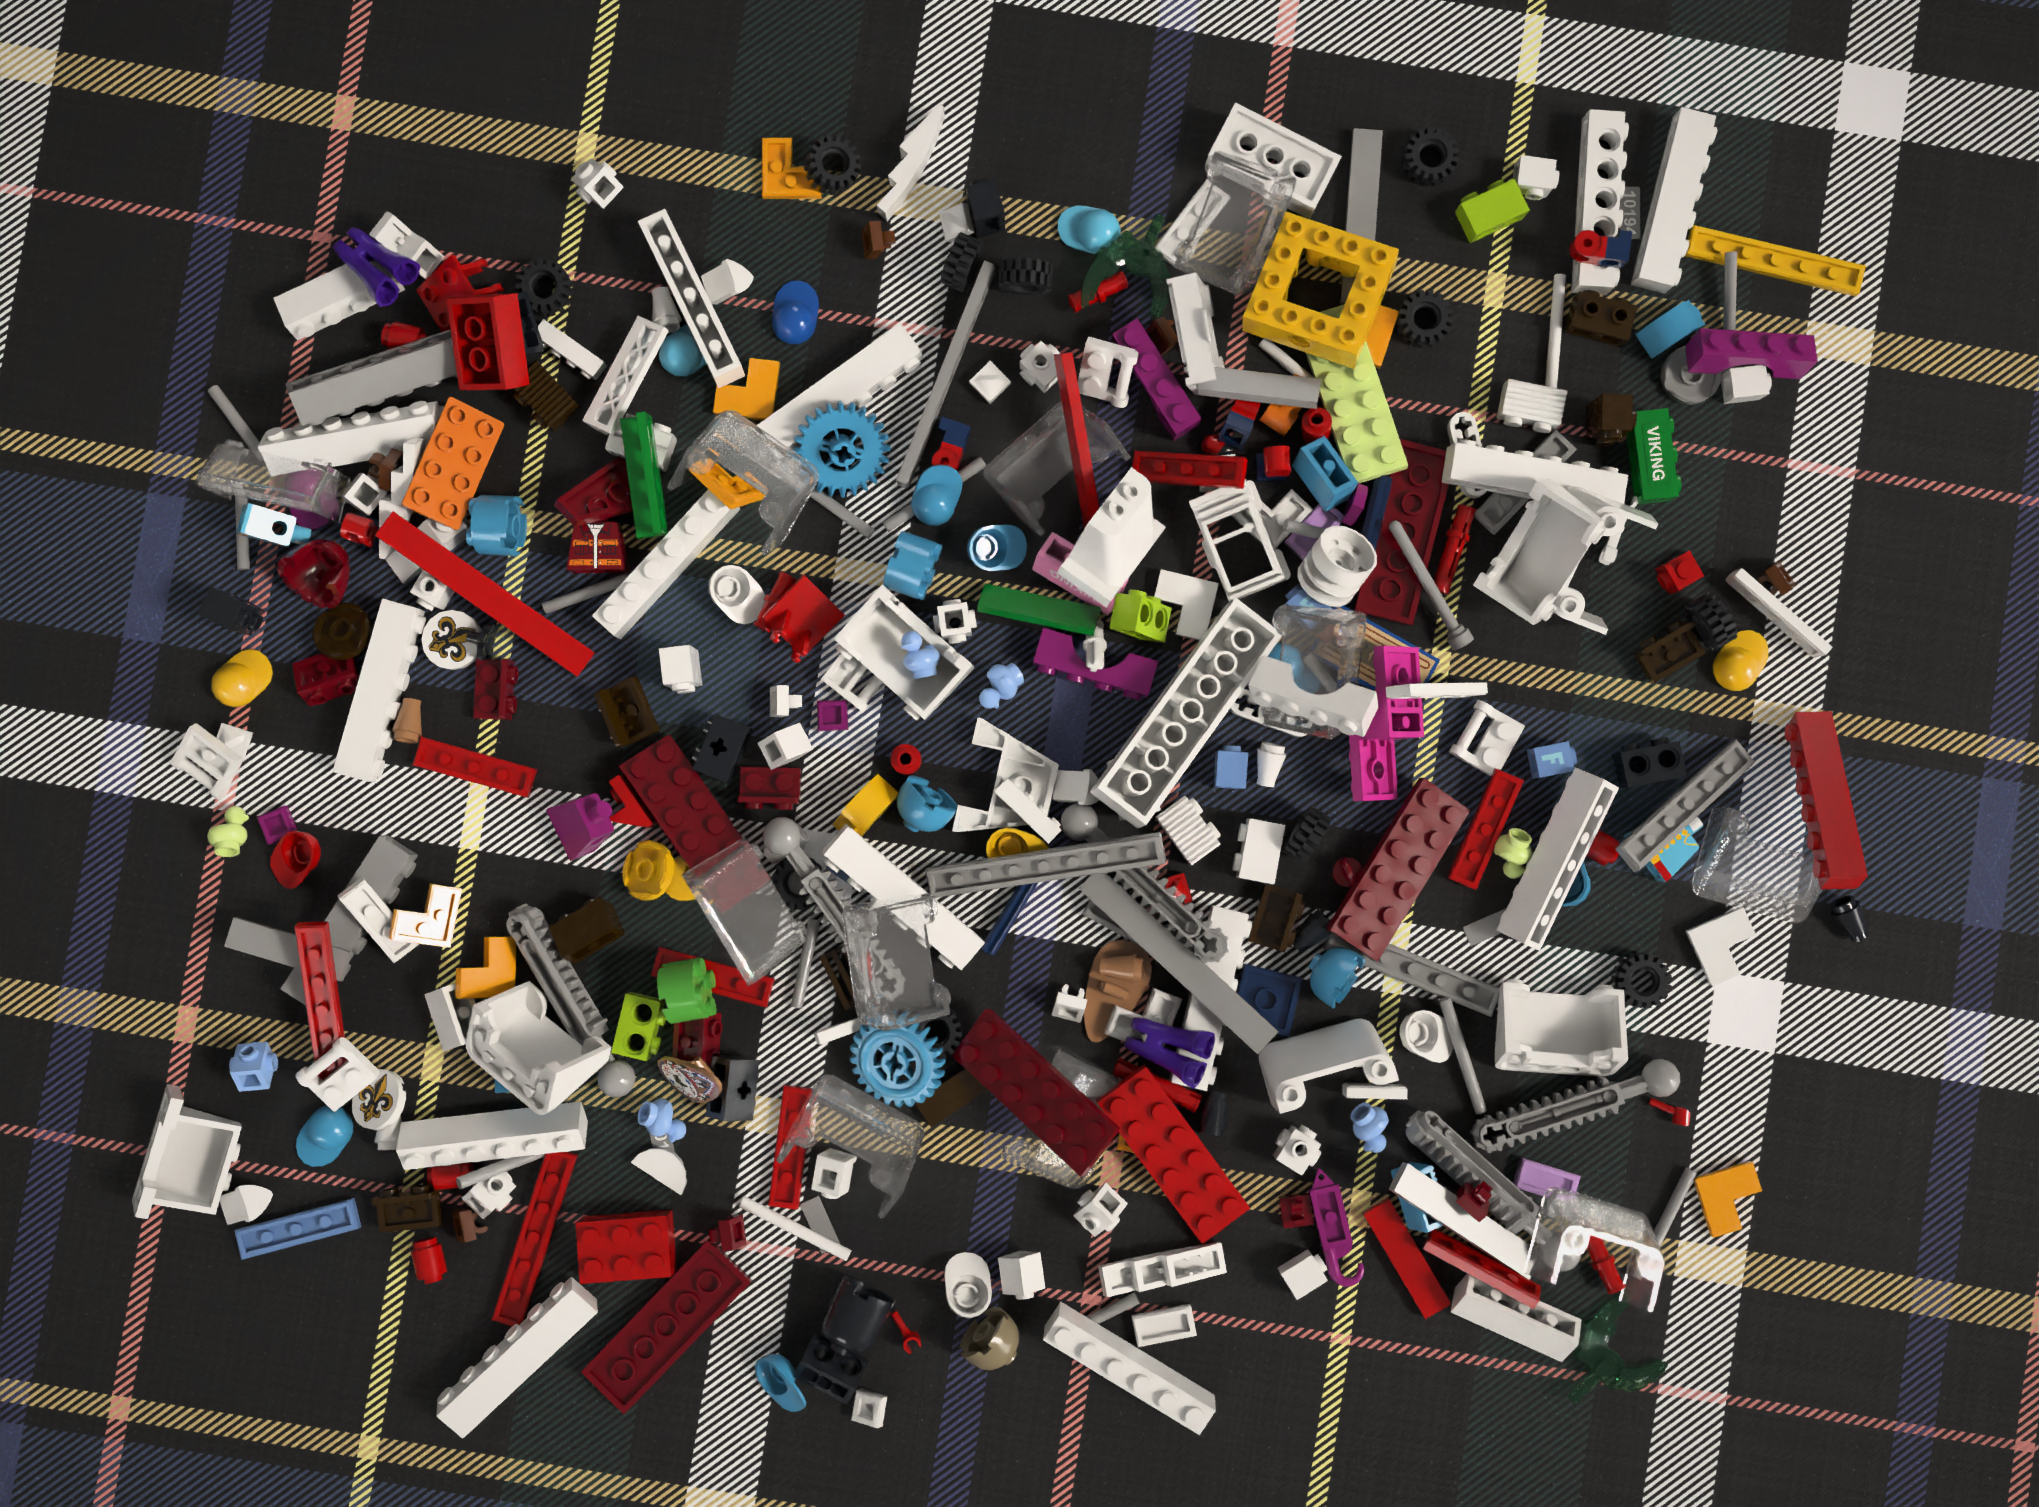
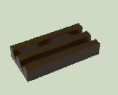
(835, 982)

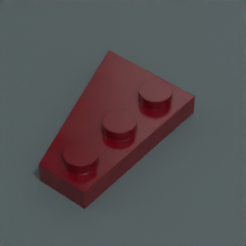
(598, 496)

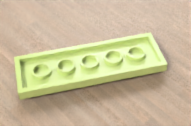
(1359, 414)

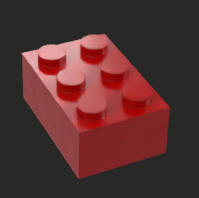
(488, 341)
(626, 1246)

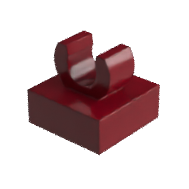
(1475, 1200)
(1296, 1210)
(729, 1232)

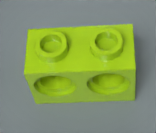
(1140, 616)
(632, 1023)

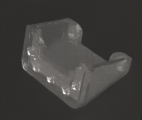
(1236, 223)
(1323, 655)
(745, 909)
(893, 962)

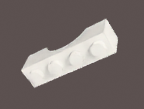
(1347, 708)

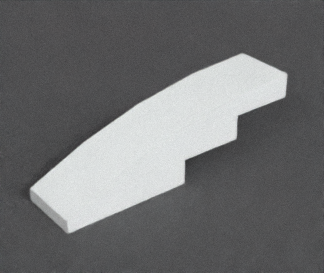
(916, 152)
(400, 480)
(1162, 1269)

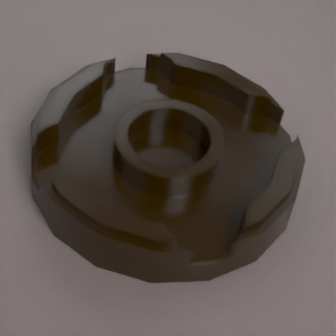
(342, 631)

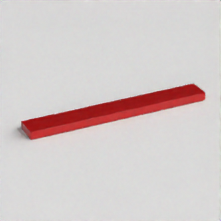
(484, 593)

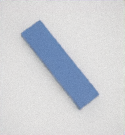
(297, 1228)

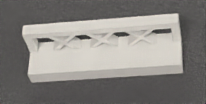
(625, 376)

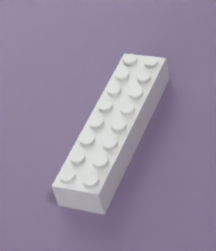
(1186, 714)

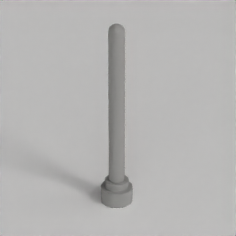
(1457, 633)

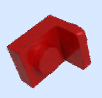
(1679, 573)

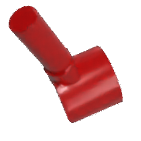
(1680, 1115)
(906, 1333)

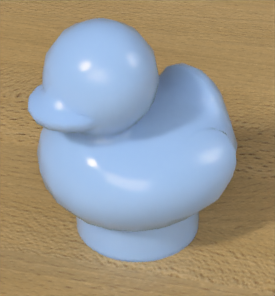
(922, 661)
(1004, 684)
(658, 1120)
(1369, 1125)

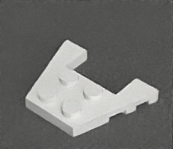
(1018, 761)

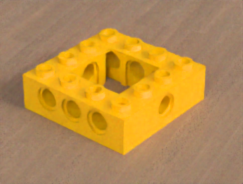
(1305, 329)

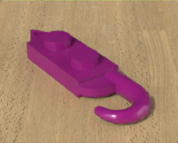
(1332, 1227)

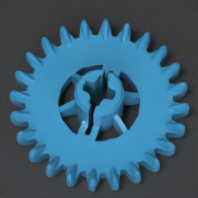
(868, 456)
(907, 1046)

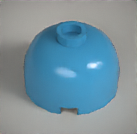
(924, 807)
(1334, 974)

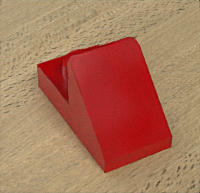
(634, 811)

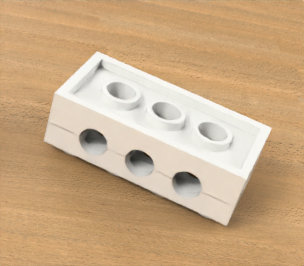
(1288, 148)

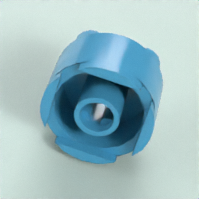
(496, 525)
(912, 565)

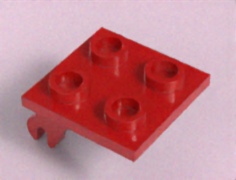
(448, 282)
(802, 617)

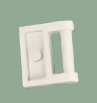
(1097, 369)
(843, 677)
(1495, 743)
(211, 756)
(344, 1081)

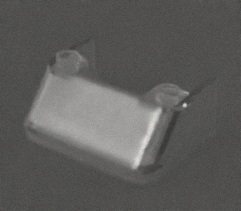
(1043, 459)
(759, 461)
(274, 480)
(863, 1128)
(1565, 1228)

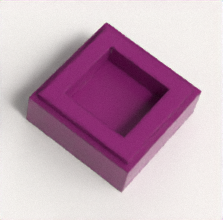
(1355, 504)
(832, 715)
(276, 824)

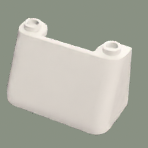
(1541, 552)
(875, 641)
(1560, 1031)
(528, 1050)
(1321, 1053)

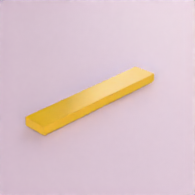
(1776, 261)

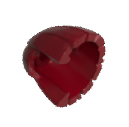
(316, 572)

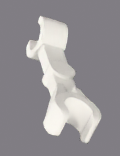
(1609, 551)

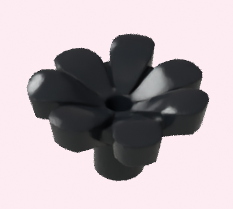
(483, 640)

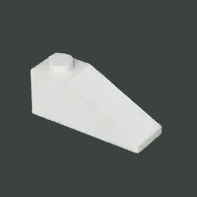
(442, 534)

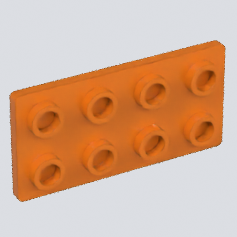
(452, 463)

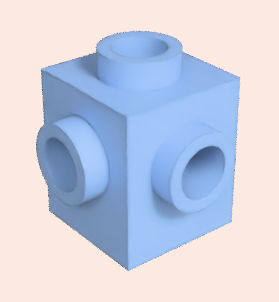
(253, 1066)

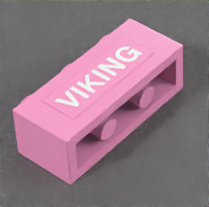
(1050, 559)

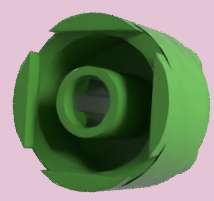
(687, 990)

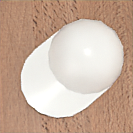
(736, 594)
(1426, 1036)
(967, 1285)

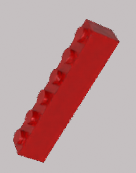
(1825, 801)

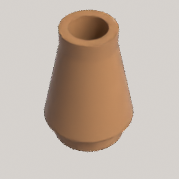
(408, 722)
(1124, 968)

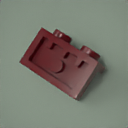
(324, 679)
(495, 689)
(772, 786)
(698, 1039)

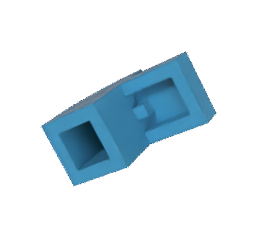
(1670, 328)

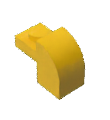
(867, 805)

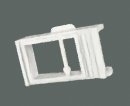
(1194, 327)
(1222, 504)

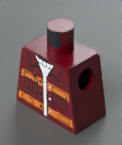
(598, 549)

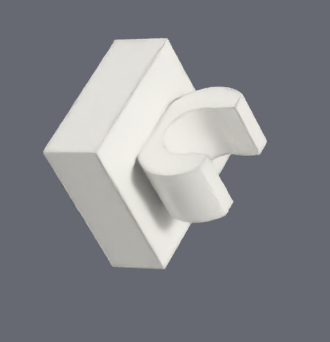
(781, 701)
(1069, 1006)

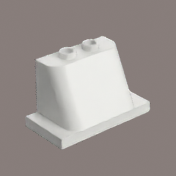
(1114, 540)
(186, 1158)

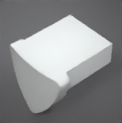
(726, 281)
(1075, 787)
(245, 1203)

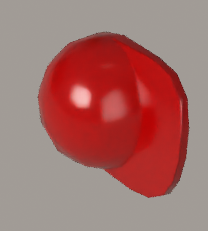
(294, 858)

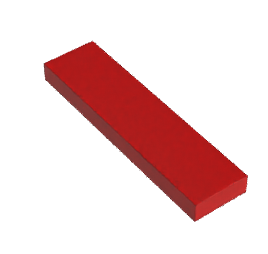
(1191, 469)
(474, 767)
(1485, 828)
(728, 978)
(788, 1175)
(1406, 1258)
(1483, 1268)

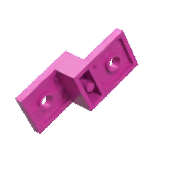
(1395, 719)

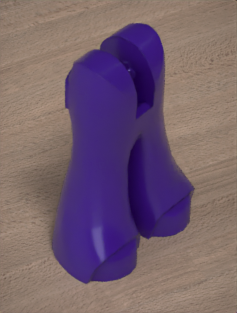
(380, 286)
(1194, 1041)

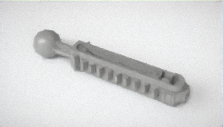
(1081, 823)
(783, 838)
(566, 992)
(1658, 1078)
(1467, 1165)

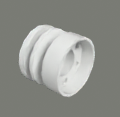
(1337, 566)

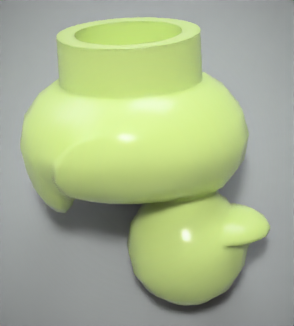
(230, 836)
(1516, 850)

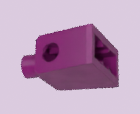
(582, 824)

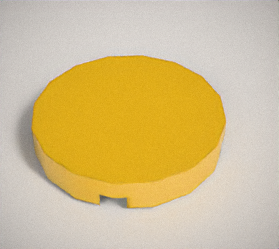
(648, 870)

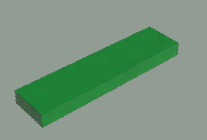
(1039, 609)

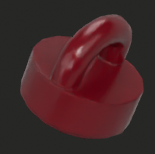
(1346, 871)

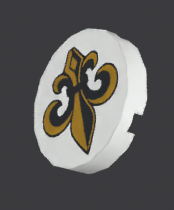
(446, 640)
(380, 1101)

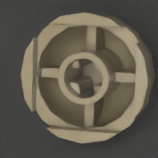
(992, 1341)

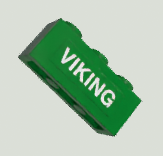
(1653, 457)

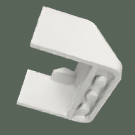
(1570, 602)

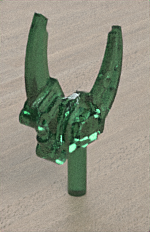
(1138, 258)
(1606, 1363)

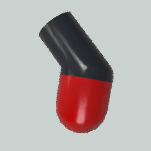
(1213, 446)

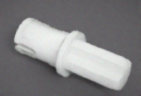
(1095, 647)

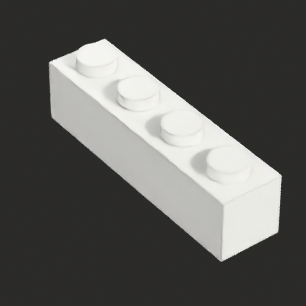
(572, 351)
(1027, 810)

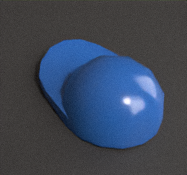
(795, 312)

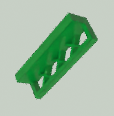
(644, 476)

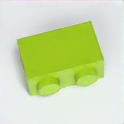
(1491, 210)

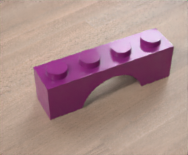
(1720, 349)
(1165, 392)
(1057, 654)

